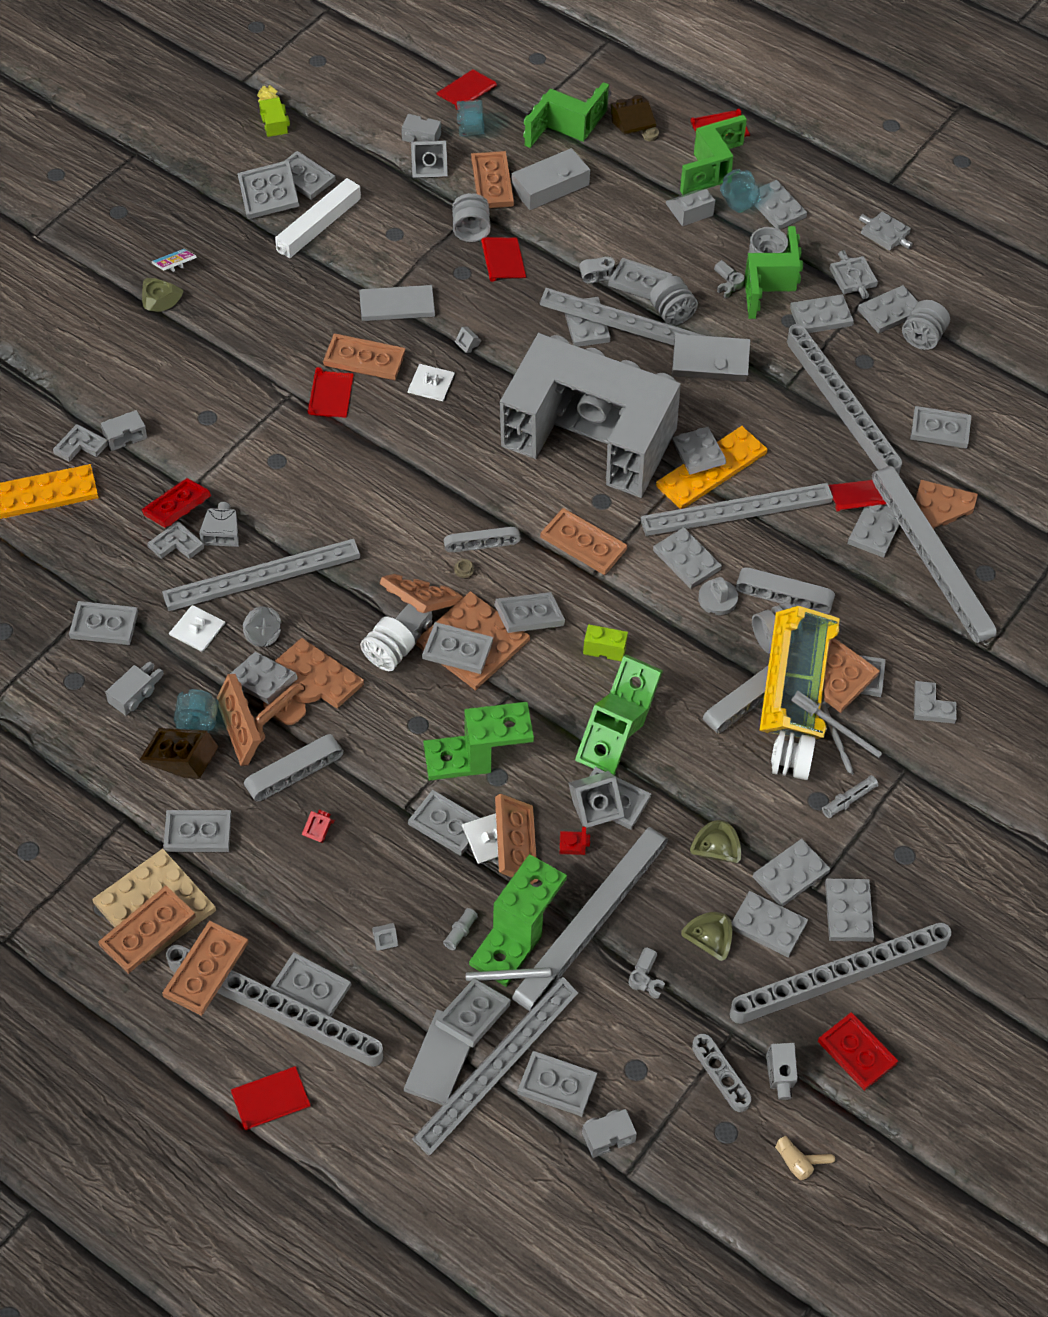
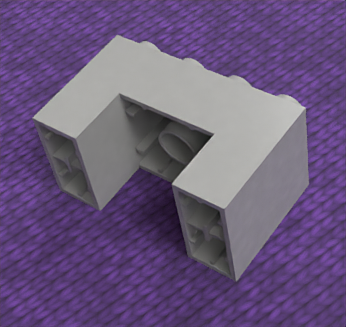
(617, 406)

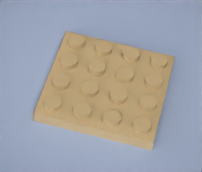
(145, 881)

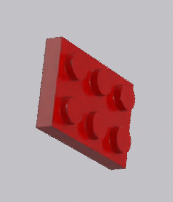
(176, 502)
(857, 1051)

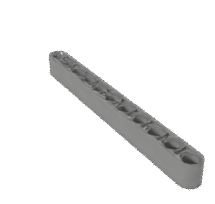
(842, 399)
(934, 555)
(592, 917)
(835, 980)
(288, 1005)

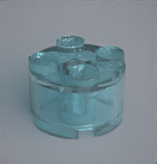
(470, 117)
(740, 190)
(196, 711)

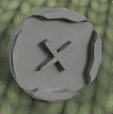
(718, 596)
(262, 626)

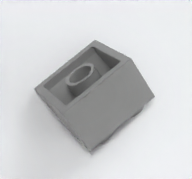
(429, 159)
(692, 206)
(596, 799)

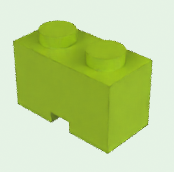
(274, 116)
(605, 642)

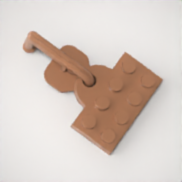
(317, 678)

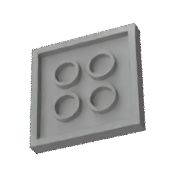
(268, 189)

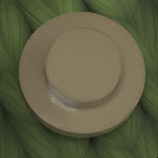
(650, 134)
(464, 568)

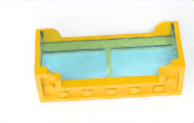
(796, 665)

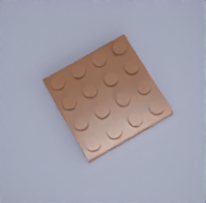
(479, 617)

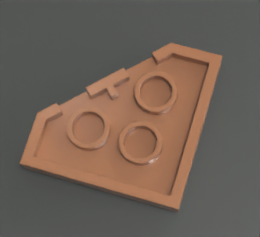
(943, 503)
(420, 594)
(845, 675)

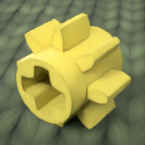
(267, 93)

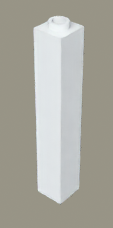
(318, 218)

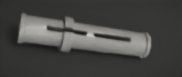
(832, 808)

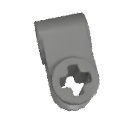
(595, 269)

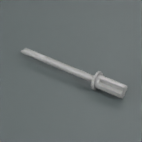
(812, 707)
(824, 707)

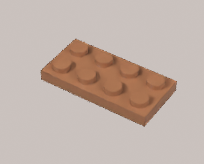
(492, 178)
(364, 356)
(583, 541)
(238, 719)
(514, 834)
(147, 929)
(205, 968)

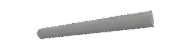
(510, 974)

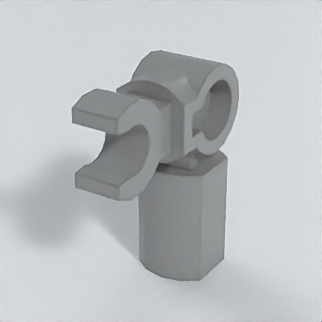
(734, 280)
(638, 978)

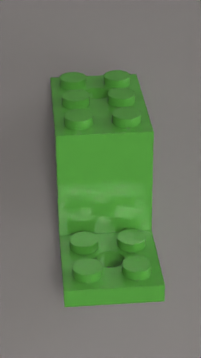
(566, 114)
(713, 154)
(772, 272)
(619, 715)
(482, 731)
(518, 917)

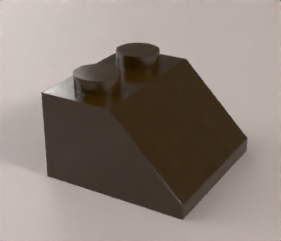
(632, 114)

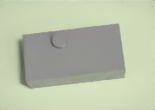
(550, 179)
(711, 357)

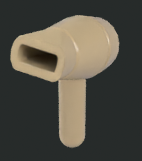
(799, 1163)

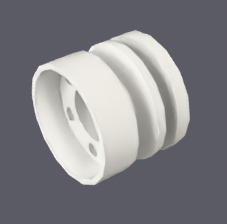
(387, 643)
(793, 755)

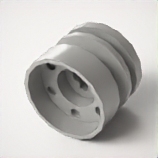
(471, 217)
(768, 241)
(673, 300)
(926, 324)
(764, 625)

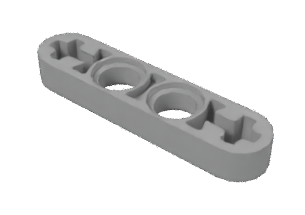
(502, 537)
(718, 1074)

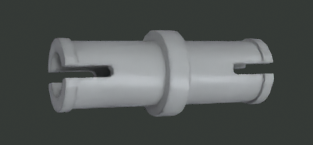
(460, 929)

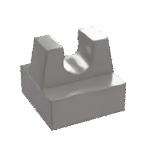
(467, 340)
(385, 936)

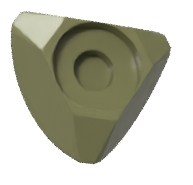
(159, 295)
(717, 842)
(710, 933)

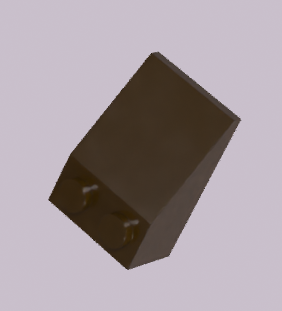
(180, 751)

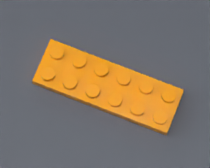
(739, 451)
(47, 491)

